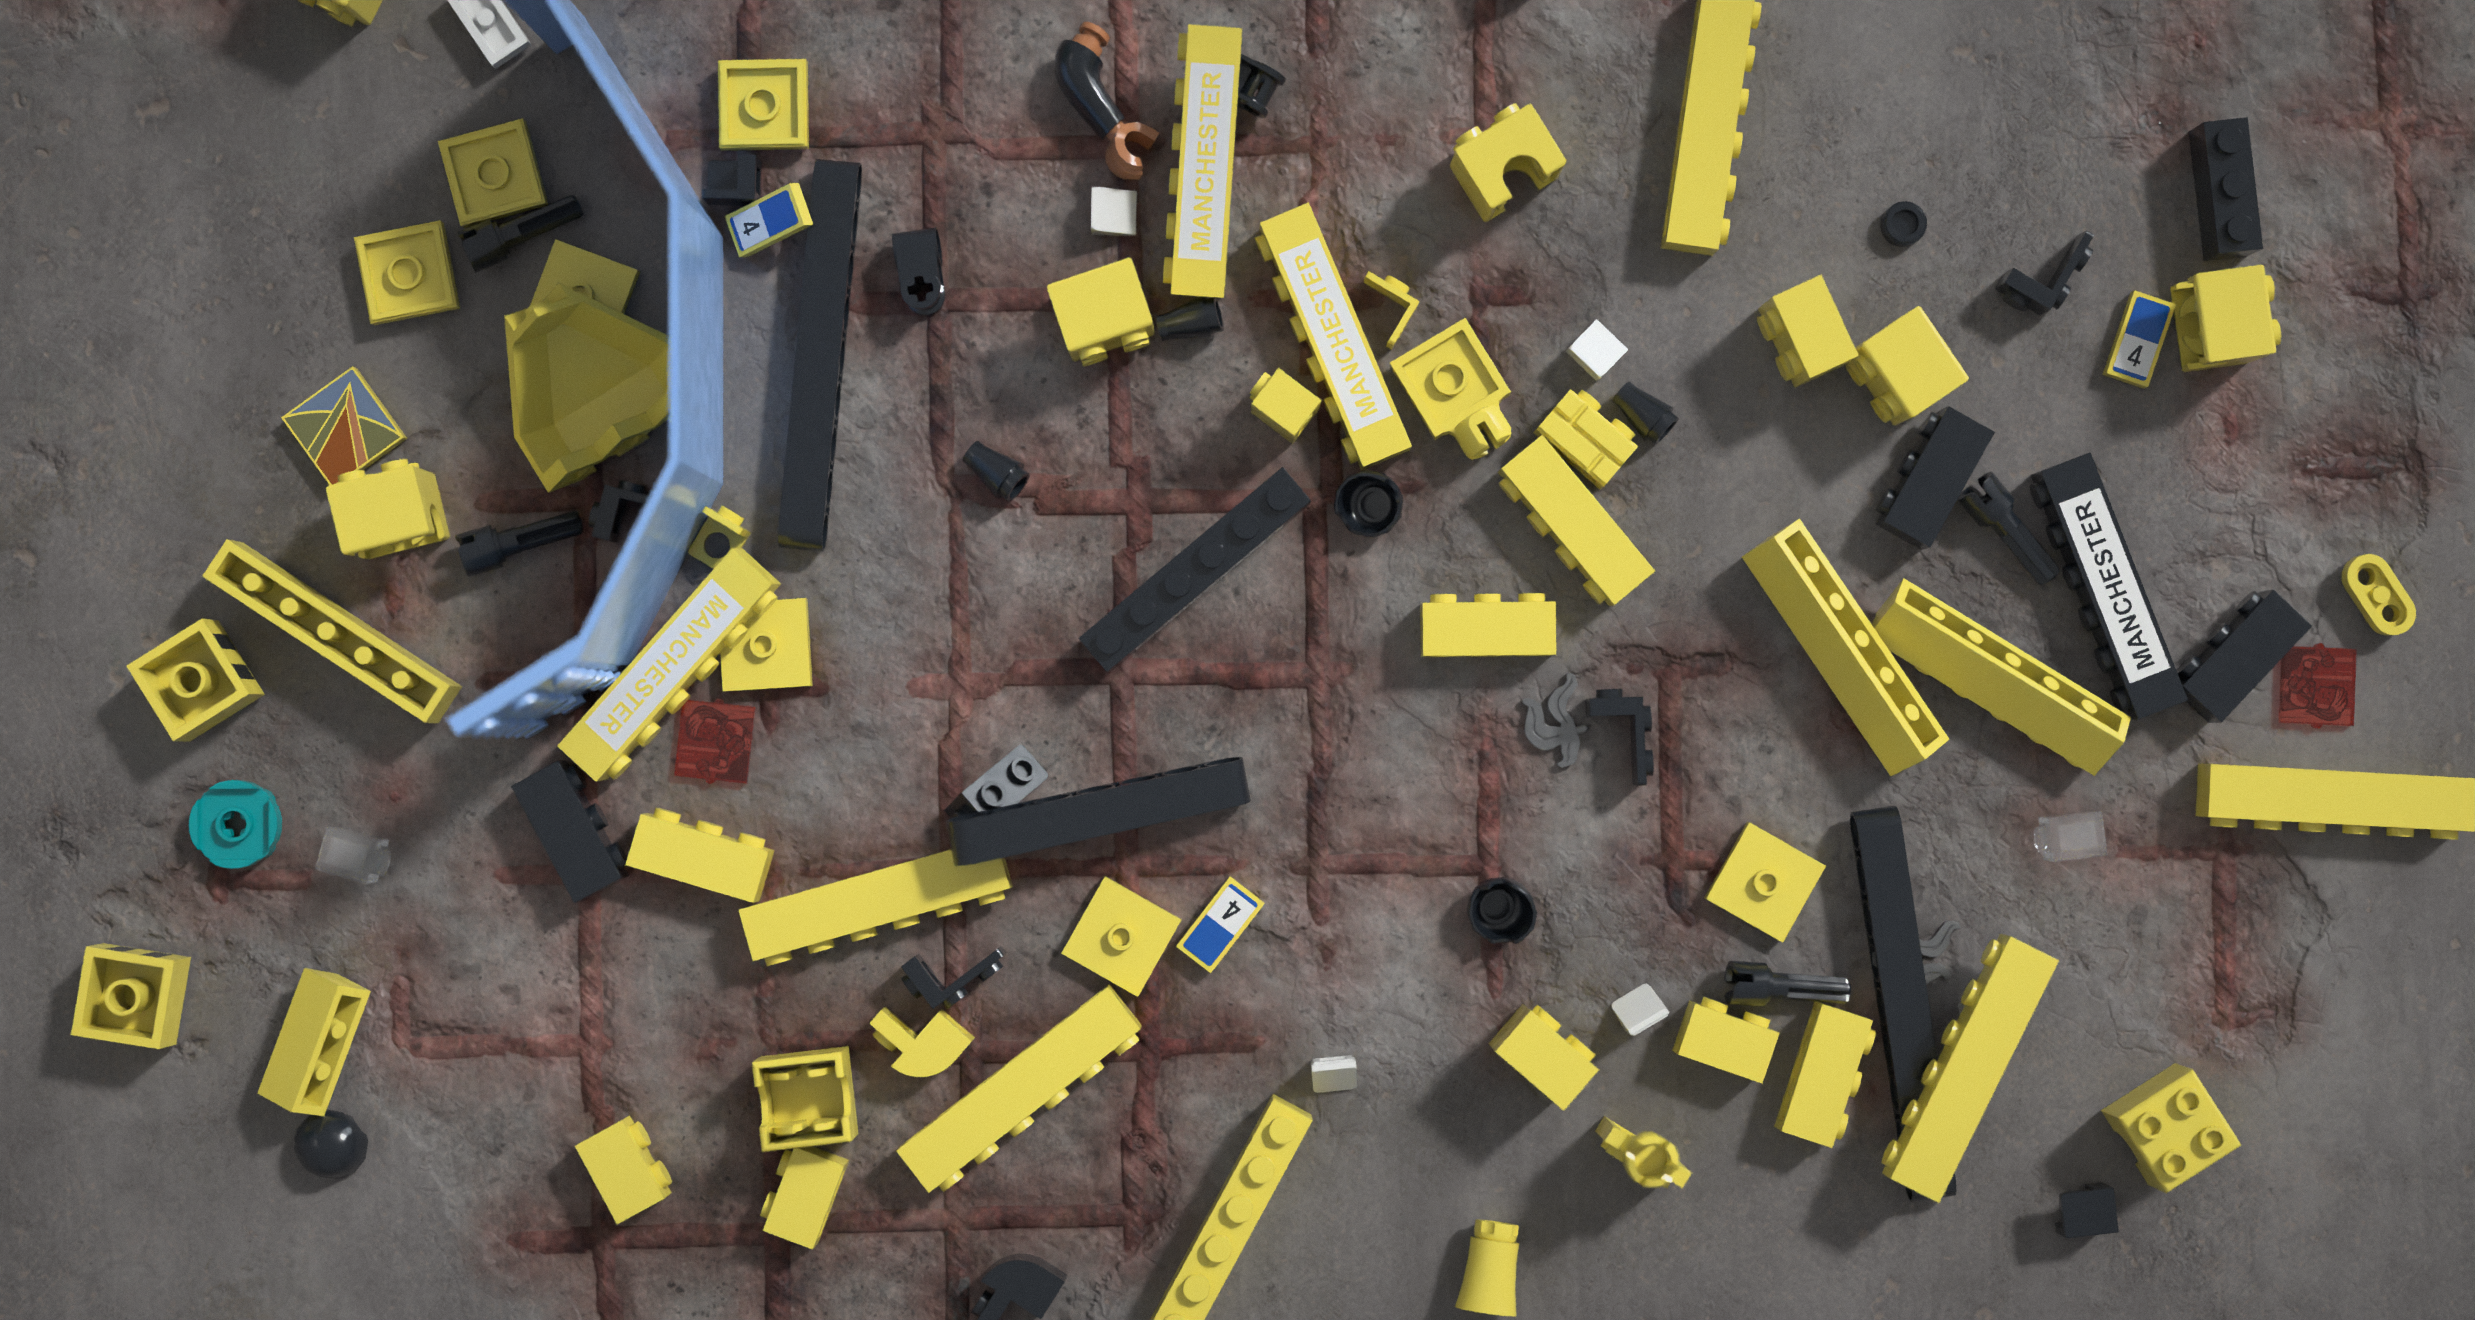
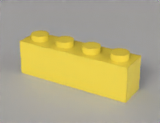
(1575, 521)

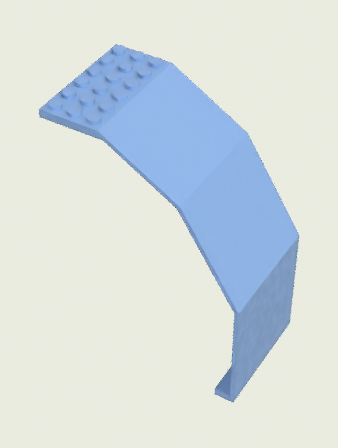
(695, 431)

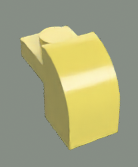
(924, 1053)

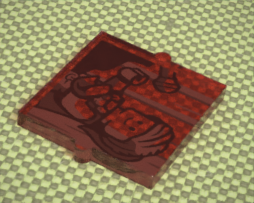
(2318, 686)
(715, 741)

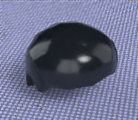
(1369, 503)
(1501, 910)
(330, 1145)

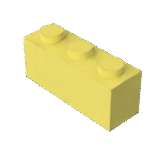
(1488, 626)
(700, 855)
(314, 1042)
(1825, 1074)

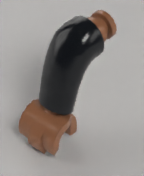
(1080, 81)

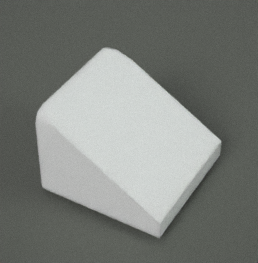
(1113, 211)
(1596, 350)
(1639, 1009)
(1334, 1073)

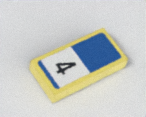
(769, 220)
(2139, 339)
(1220, 924)

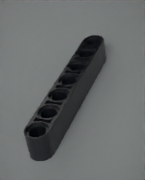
(1097, 811)

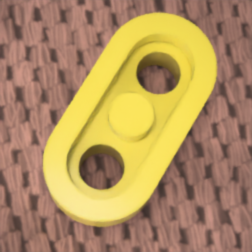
(2380, 591)

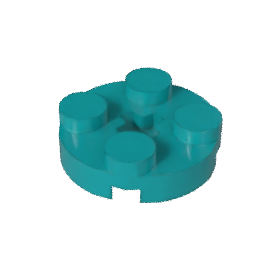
(218, 842)

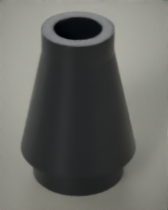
(1192, 320)
(1647, 414)
(998, 472)

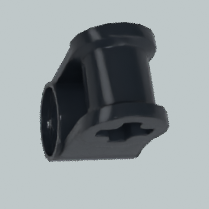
(1250, 77)
(919, 263)

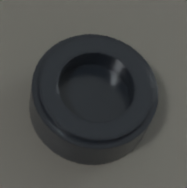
(1903, 224)

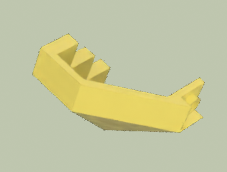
(582, 384)

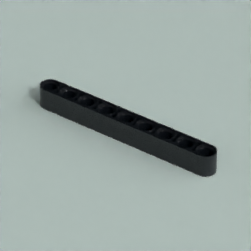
(820, 355)
(1898, 956)

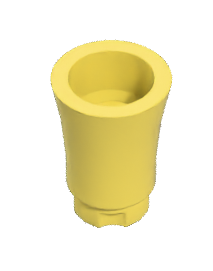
(1491, 1270)

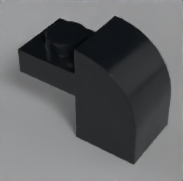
(1019, 1279)

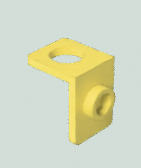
(1397, 292)
(723, 522)

